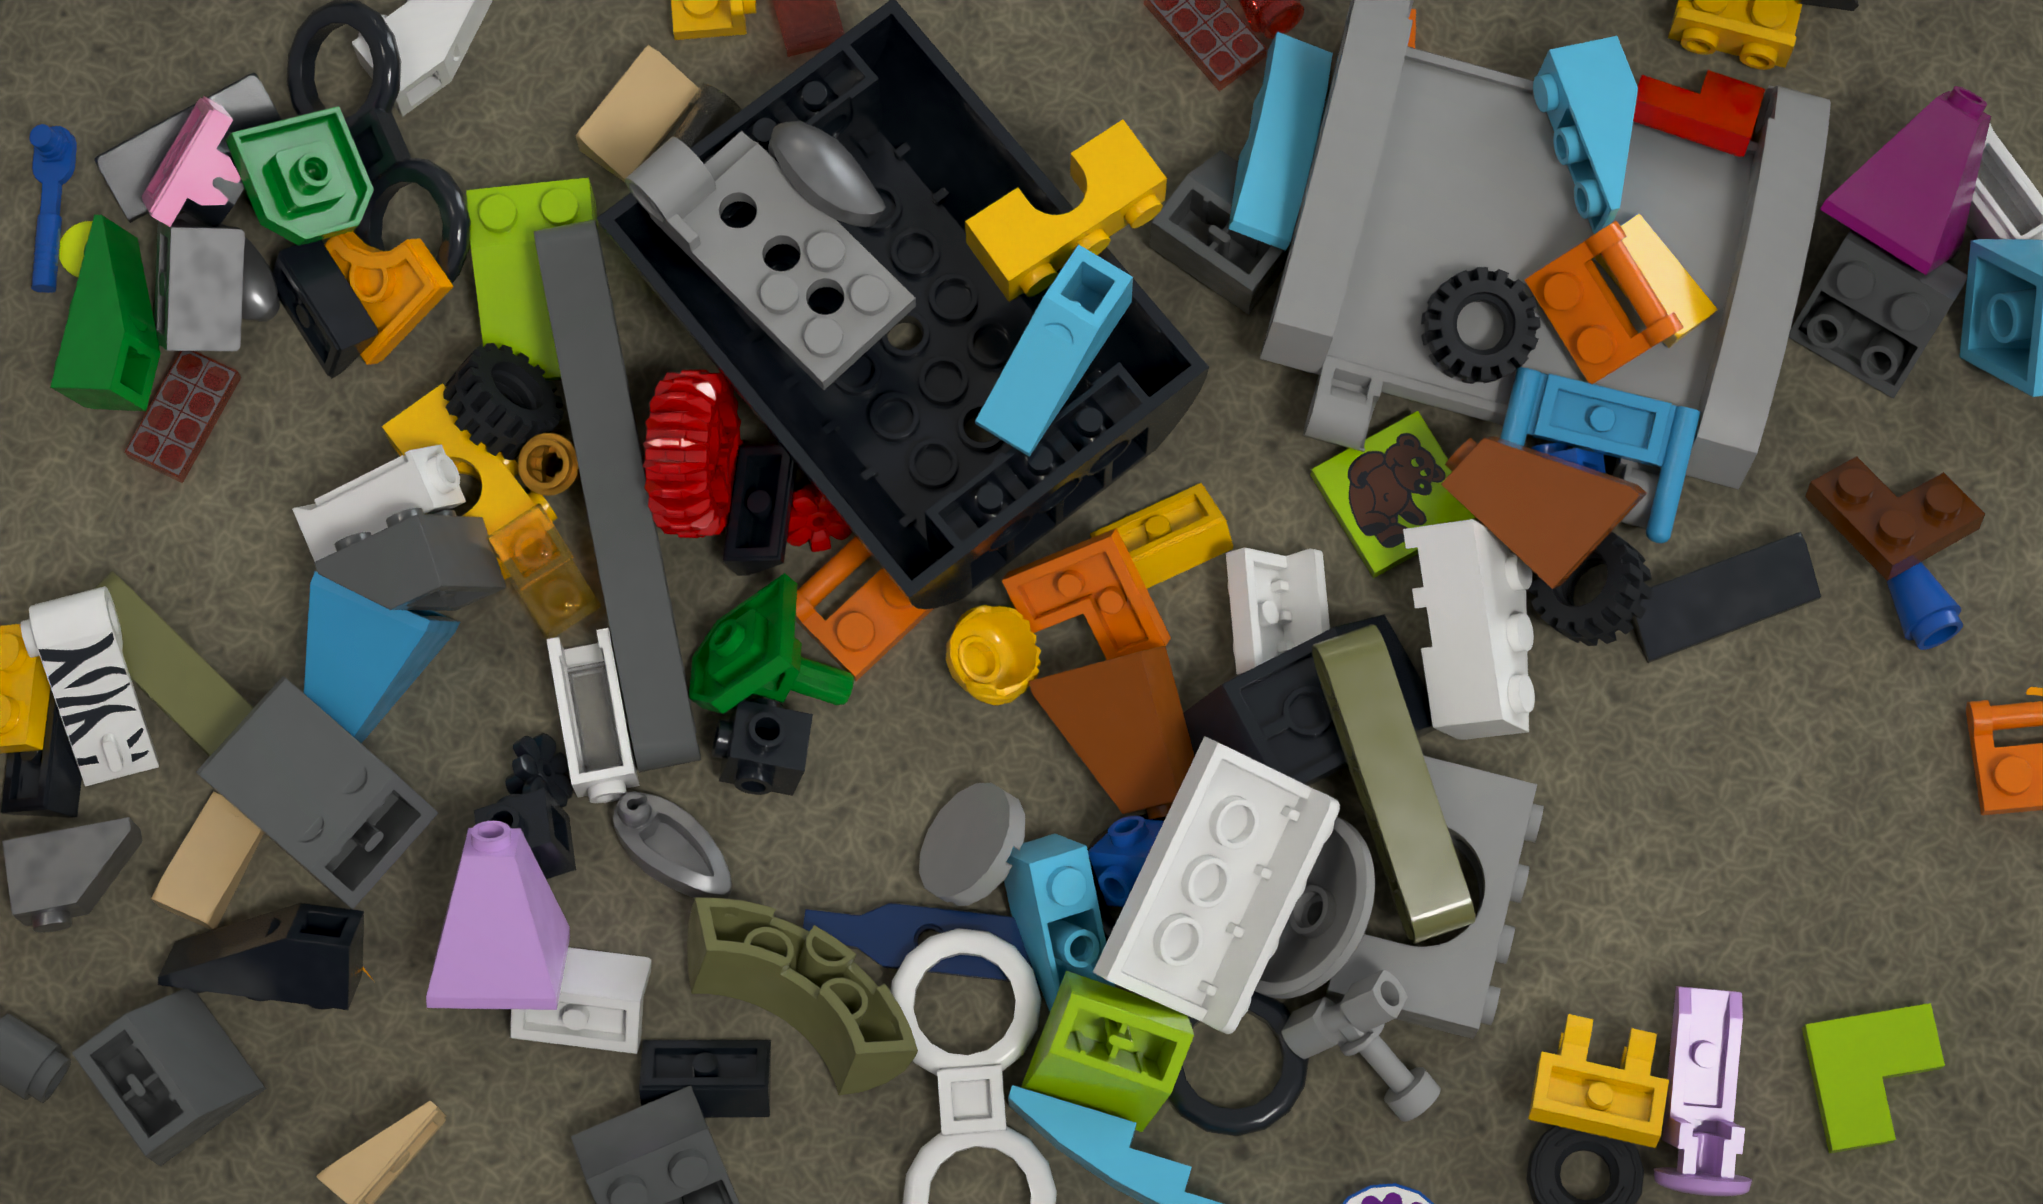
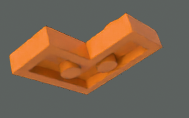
(1093, 581)

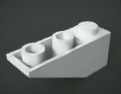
(431, 45)

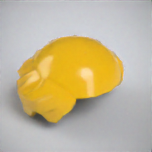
(993, 654)

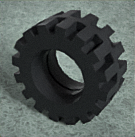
(502, 400)
(1611, 608)

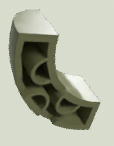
(806, 981)

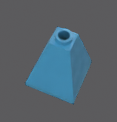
(365, 654)

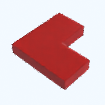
(1716, 117)

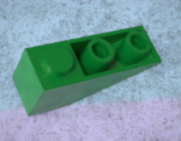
(110, 329)

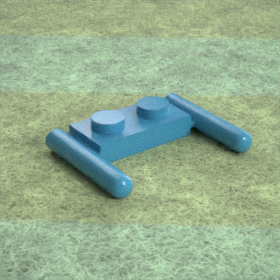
(1611, 425)

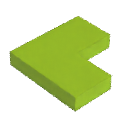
(1854, 1057)

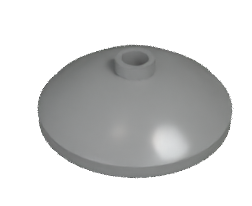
(1325, 919)

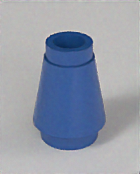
(1924, 607)

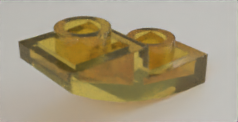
(543, 572)

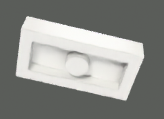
(596, 1004)

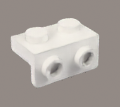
(1274, 603)

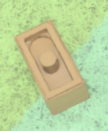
(208, 864)
(374, 1165)

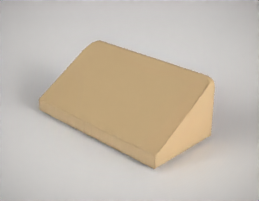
(636, 114)

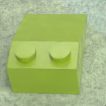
(507, 262)

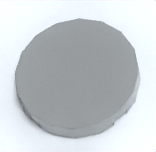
(970, 844)

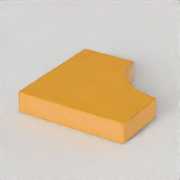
(392, 286)

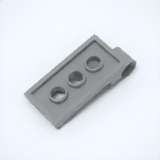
(688, 205)

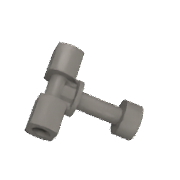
(1356, 1029)

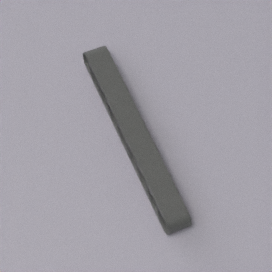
(615, 496)

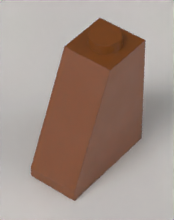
(1539, 503)
(1124, 726)

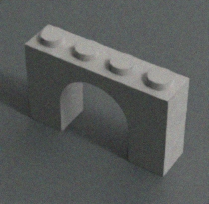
(1451, 980)

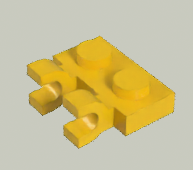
(1597, 1097)

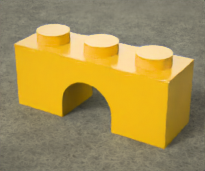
(1027, 246)
(429, 424)

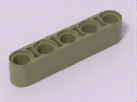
(174, 672)
(1393, 783)

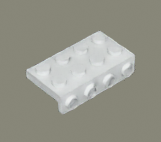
(1218, 887)

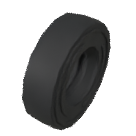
(1560, 1142)

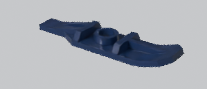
(894, 931)

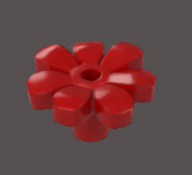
(814, 521)

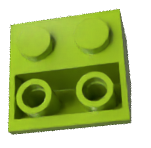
(1109, 1050)

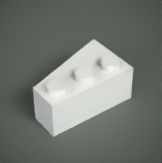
(1476, 629)

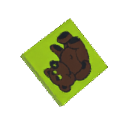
(1389, 490)

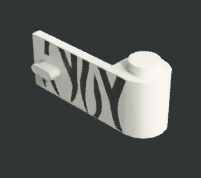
(91, 683)

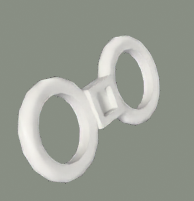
(973, 1084)

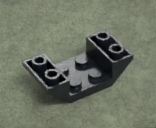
(1282, 713)

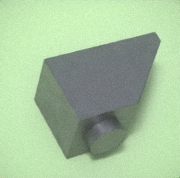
(66, 871)

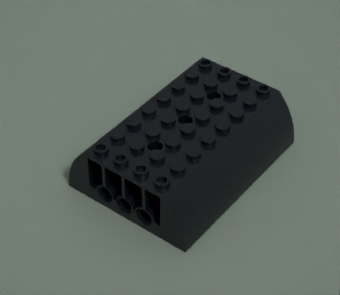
(891, 428)

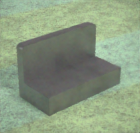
(199, 287)

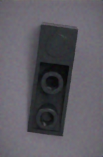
(285, 955)

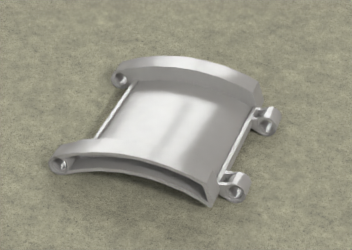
(1457, 170)

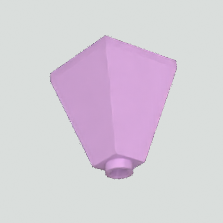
(501, 929)

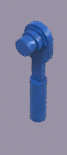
(52, 166)

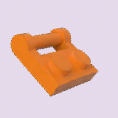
(1589, 313)
(866, 623)
(2008, 776)

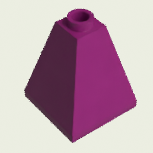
(1920, 183)

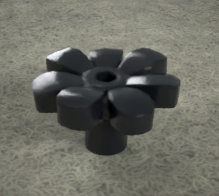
(539, 769)

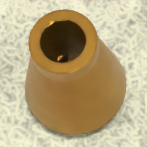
(537, 462)

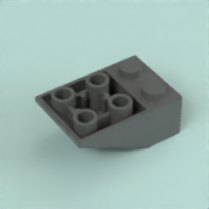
(317, 792)

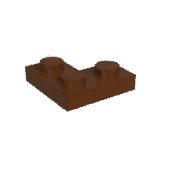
(1891, 529)

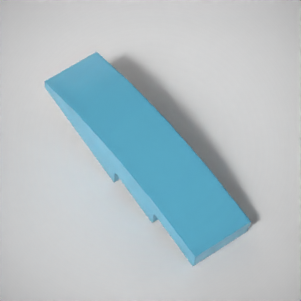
(1280, 141)
(1104, 1148)

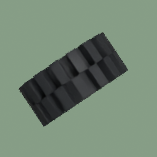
(1517, 317)

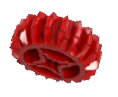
(691, 453)

